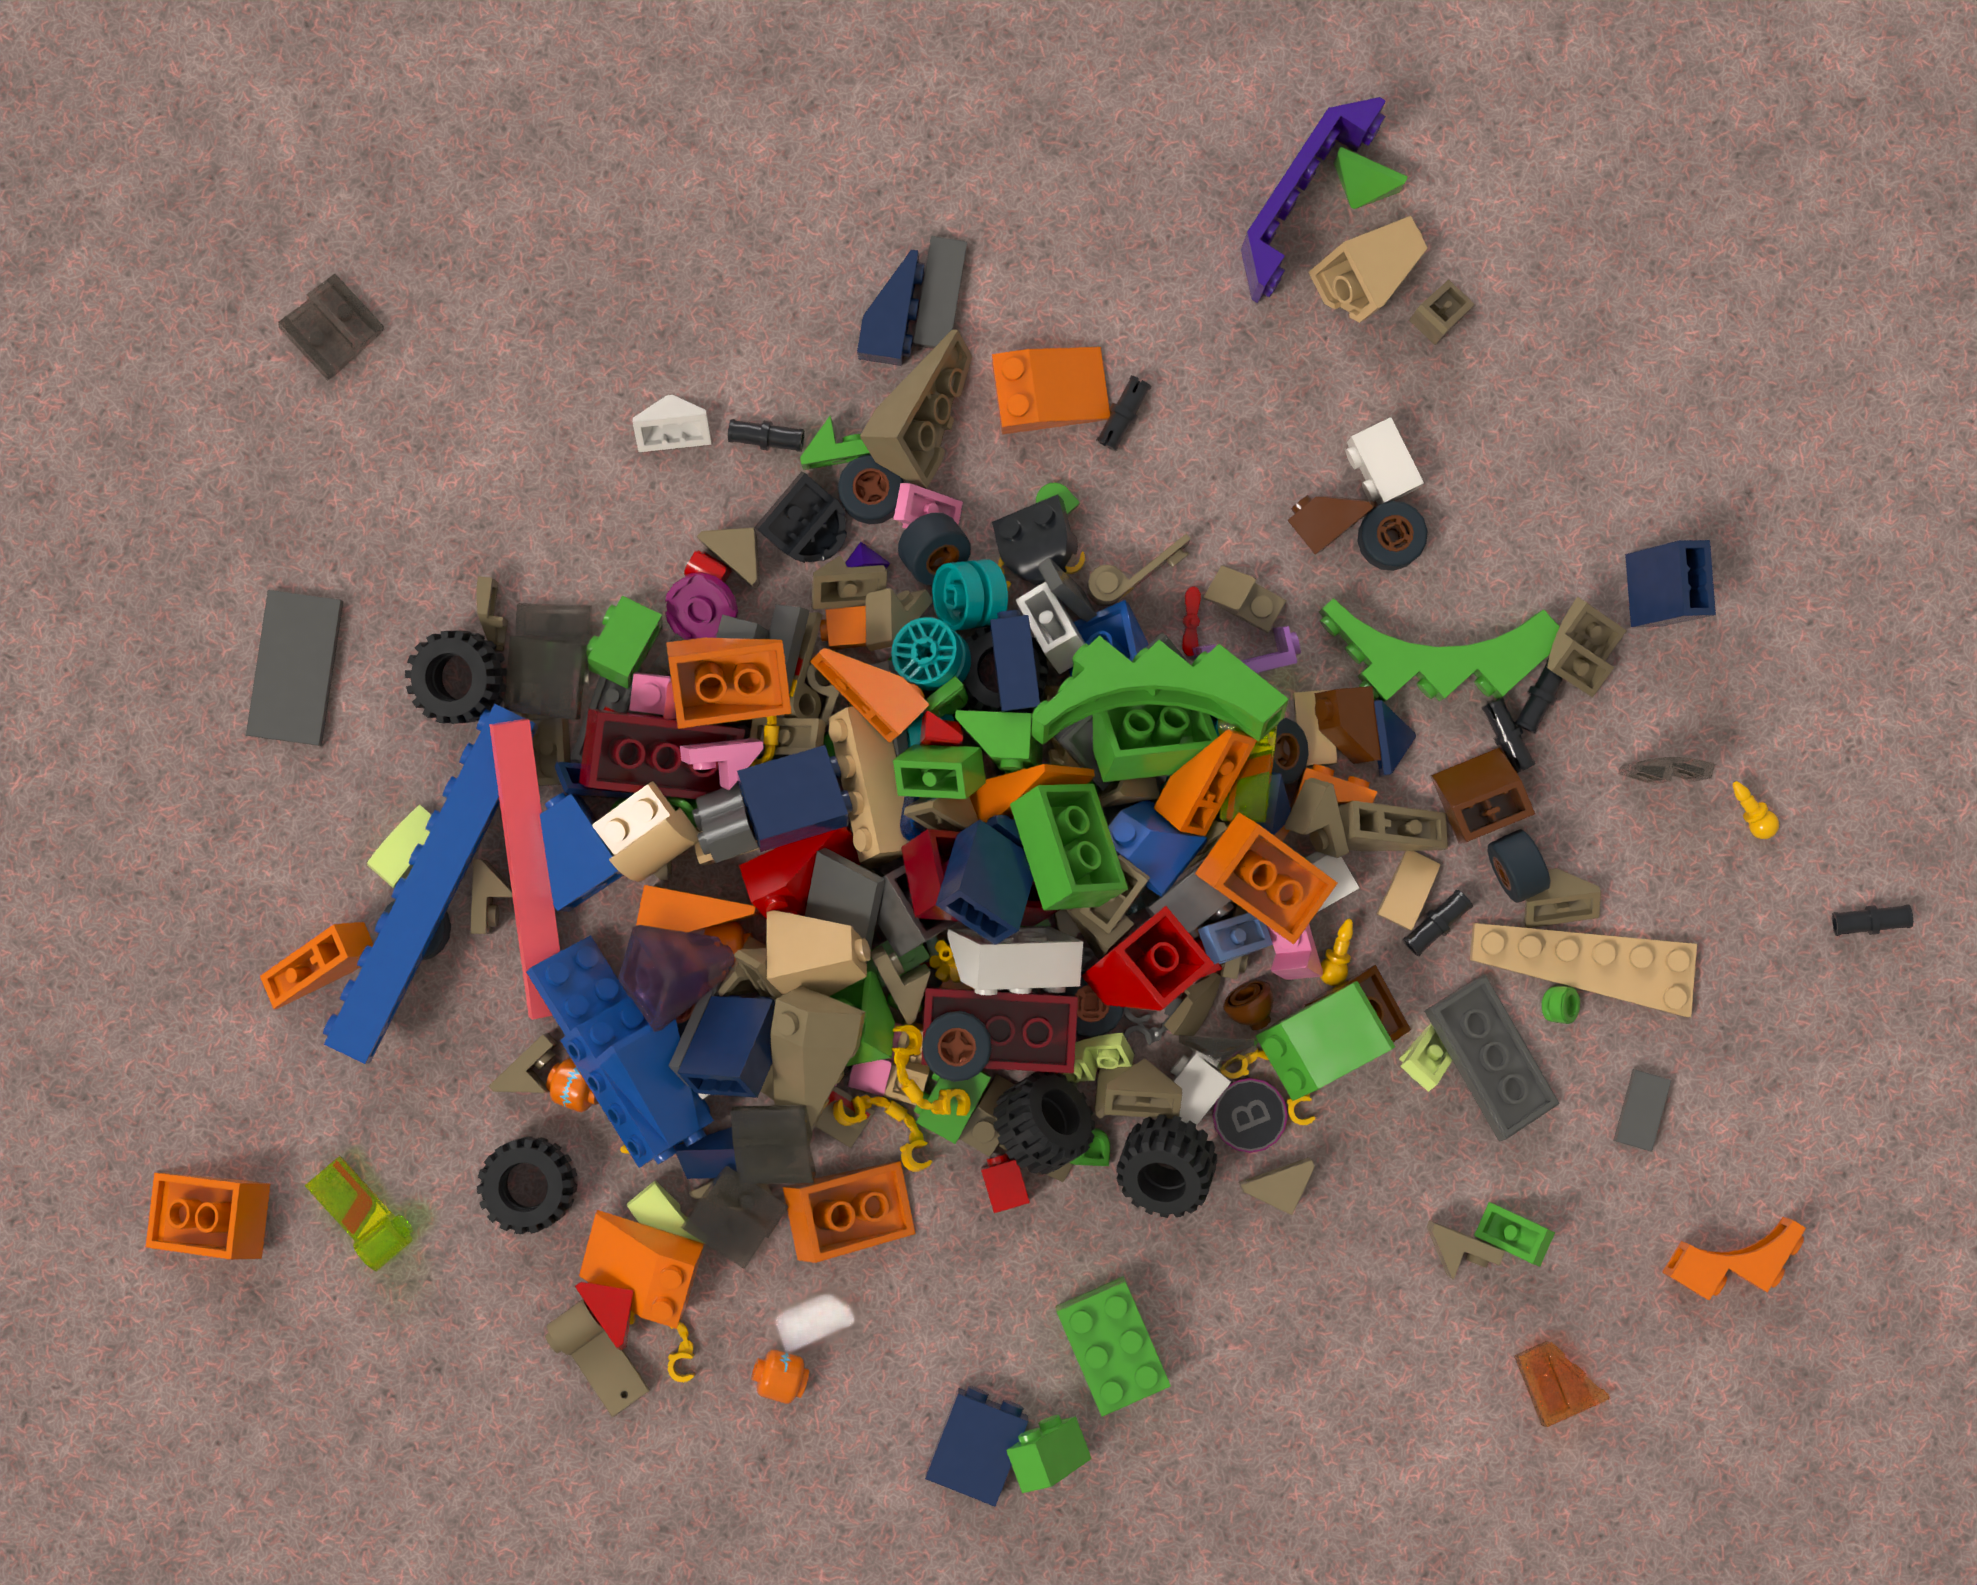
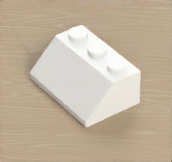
(1021, 962)

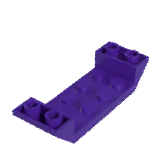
(1346, 123)

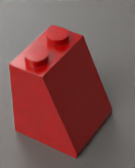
(1149, 965)

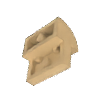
(645, 833)

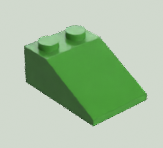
(1325, 1041)

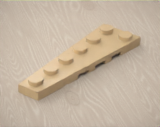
(1618, 967)

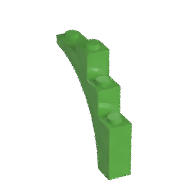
(1440, 670)
(1158, 676)

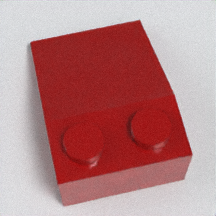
(784, 875)

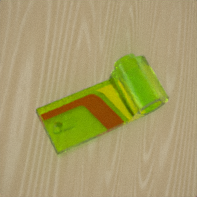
(1252, 785)
(359, 1211)

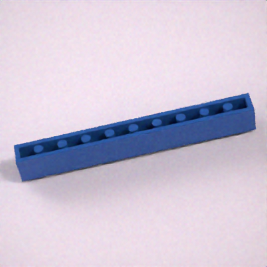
(420, 899)

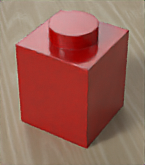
(1004, 1183)

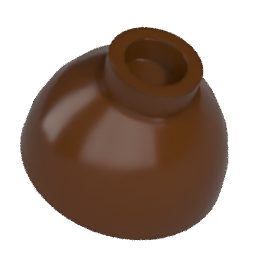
(1250, 1004)

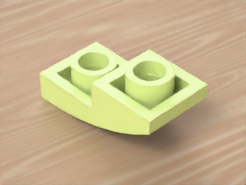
(393, 855)
(1099, 1052)
(659, 1210)

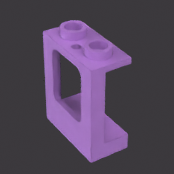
(1287, 646)

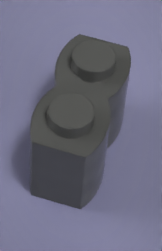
(724, 824)

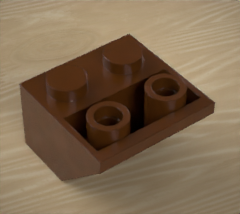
(1482, 795)

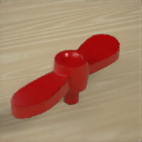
(1191, 620)

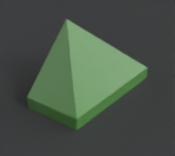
(1365, 179)

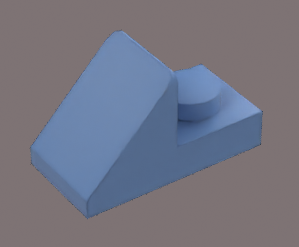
(1234, 938)

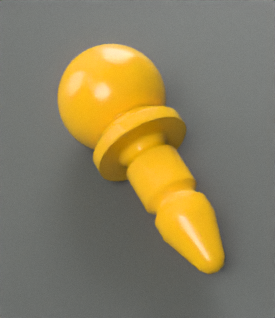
(1761, 821)
(1335, 965)

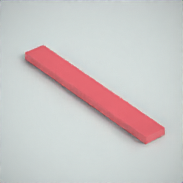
(525, 851)

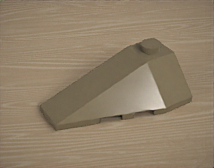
(912, 420)
(811, 1047)

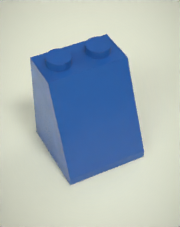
(574, 852)

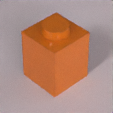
(844, 627)

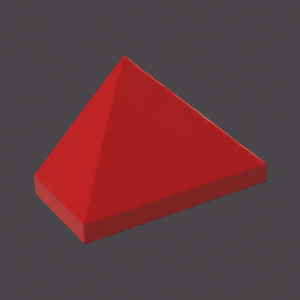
(611, 1309)

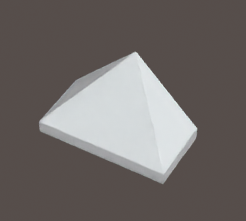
(671, 425)

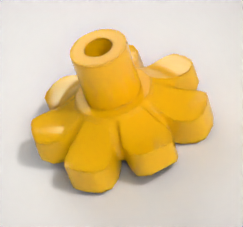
(944, 963)

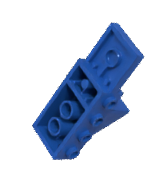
(620, 1054)

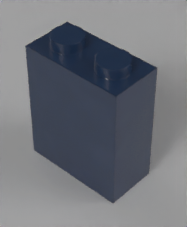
(1670, 583)
(1014, 662)
(794, 797)
(986, 882)
(731, 1047)
(974, 1445)

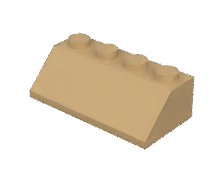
(870, 780)

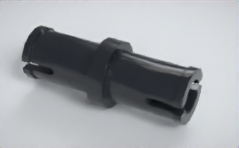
(1123, 413)
(766, 435)
(1539, 700)
(1508, 735)
(1872, 920)
(1437, 922)

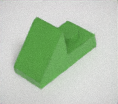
(825, 452)
(1514, 1234)

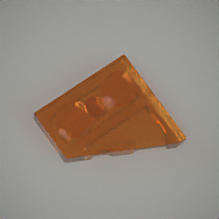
(1556, 1384)

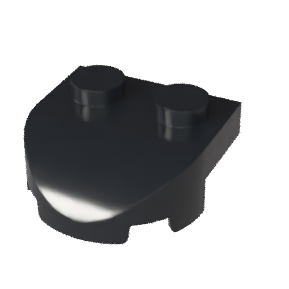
(805, 522)
(1033, 536)

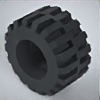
(428, 671)
(979, 696)
(1044, 1122)
(495, 1187)
(1162, 1188)

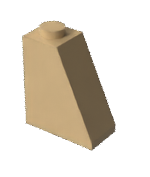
(1368, 268)
(813, 954)

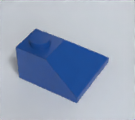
(1116, 626)
(1153, 844)

